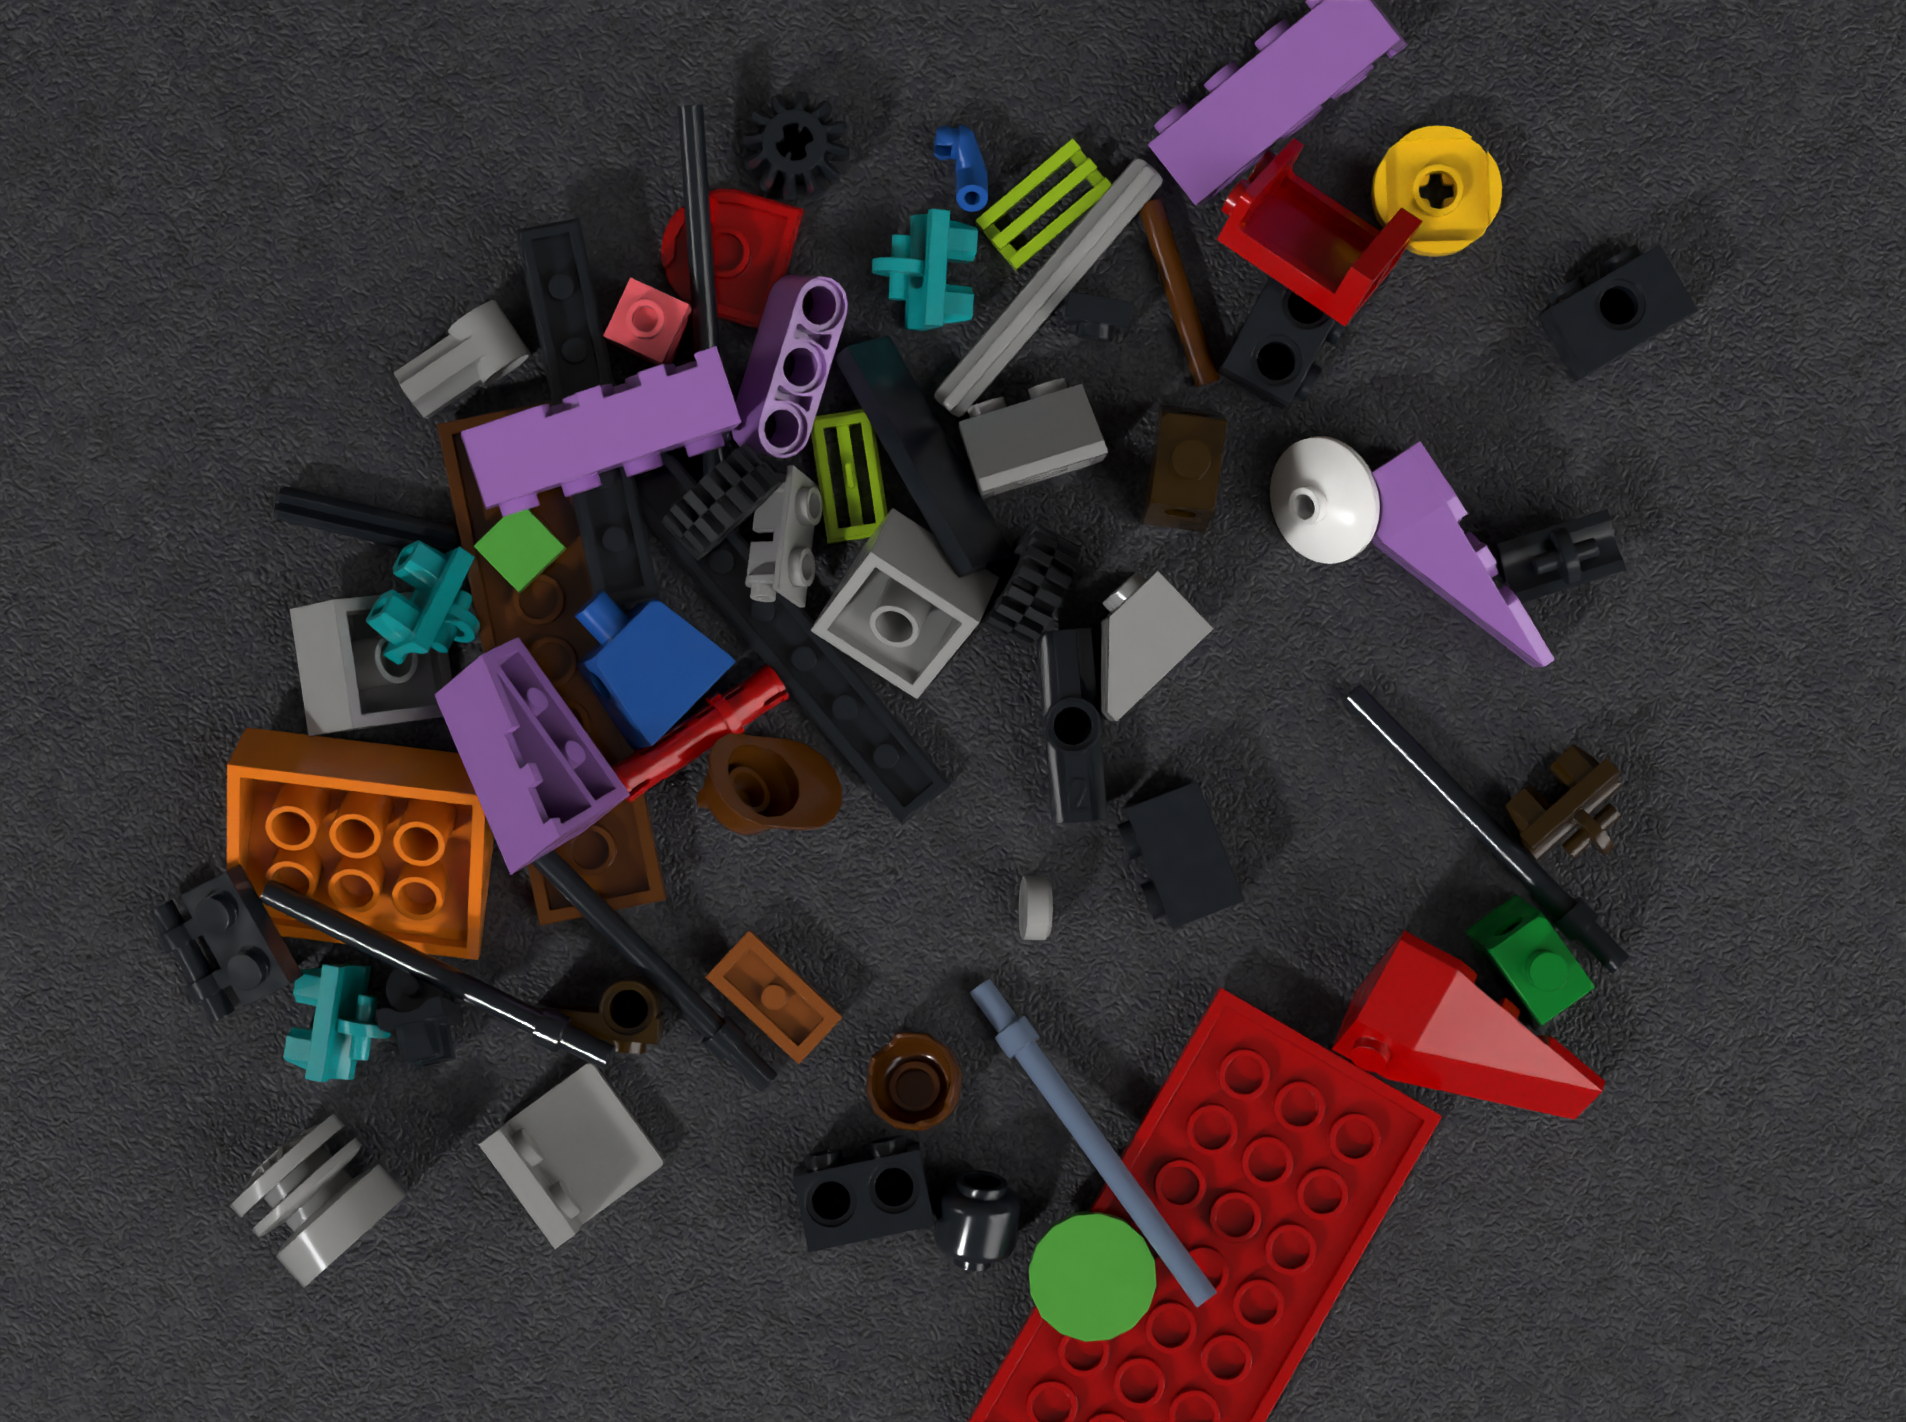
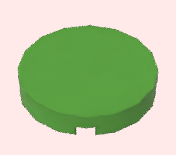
(1092, 1276)

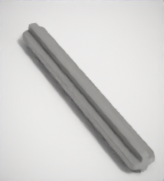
(1048, 287)

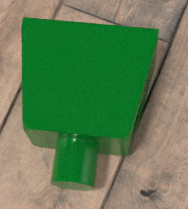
(1530, 960)

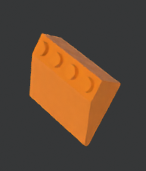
(364, 831)

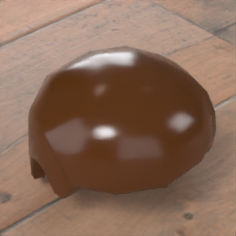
(914, 1081)

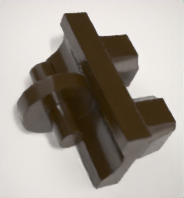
(1588, 788)

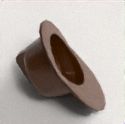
(769, 785)

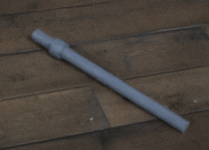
(1019, 1040)

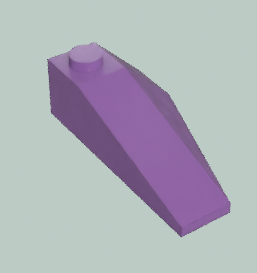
(1424, 537)

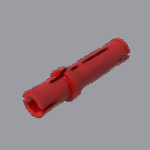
(696, 734)

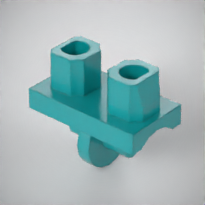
(920, 269)
(436, 609)
(341, 1022)

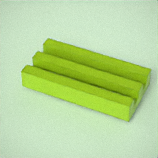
(1085, 170)
(841, 422)

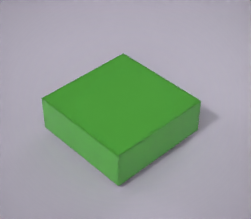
(520, 548)

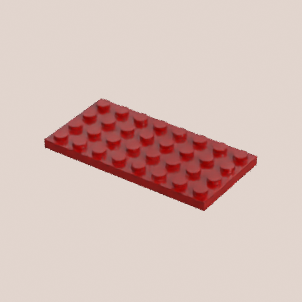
(1274, 1182)

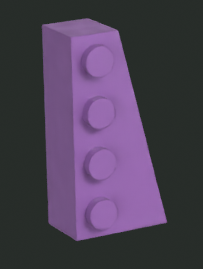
(1272, 93)
(602, 432)

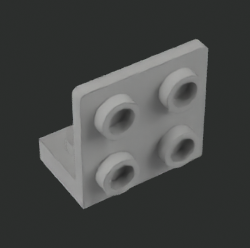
(572, 1153)

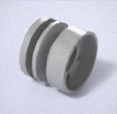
(317, 1199)

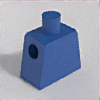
(646, 665)

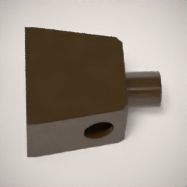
(1184, 468)

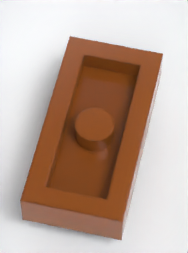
(774, 996)

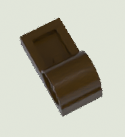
(607, 1025)

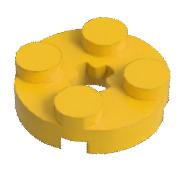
(1460, 165)

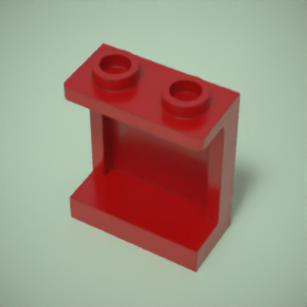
(1311, 238)

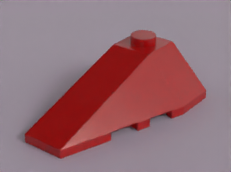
(1435, 1029)

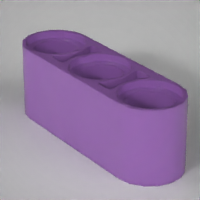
(813, 347)

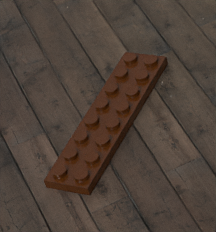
(619, 849)

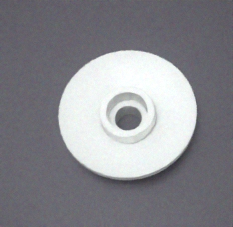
(1342, 497)

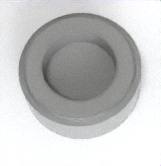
(1035, 908)

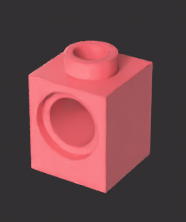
(649, 323)

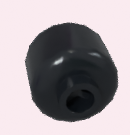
(977, 1220)

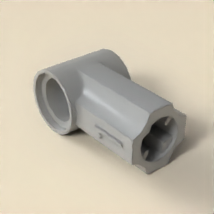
(476, 351)

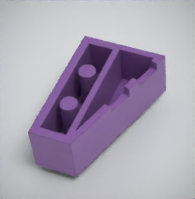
(526, 755)

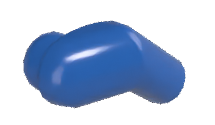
(970, 170)

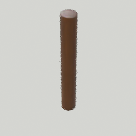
(1178, 293)

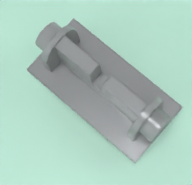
(788, 560)

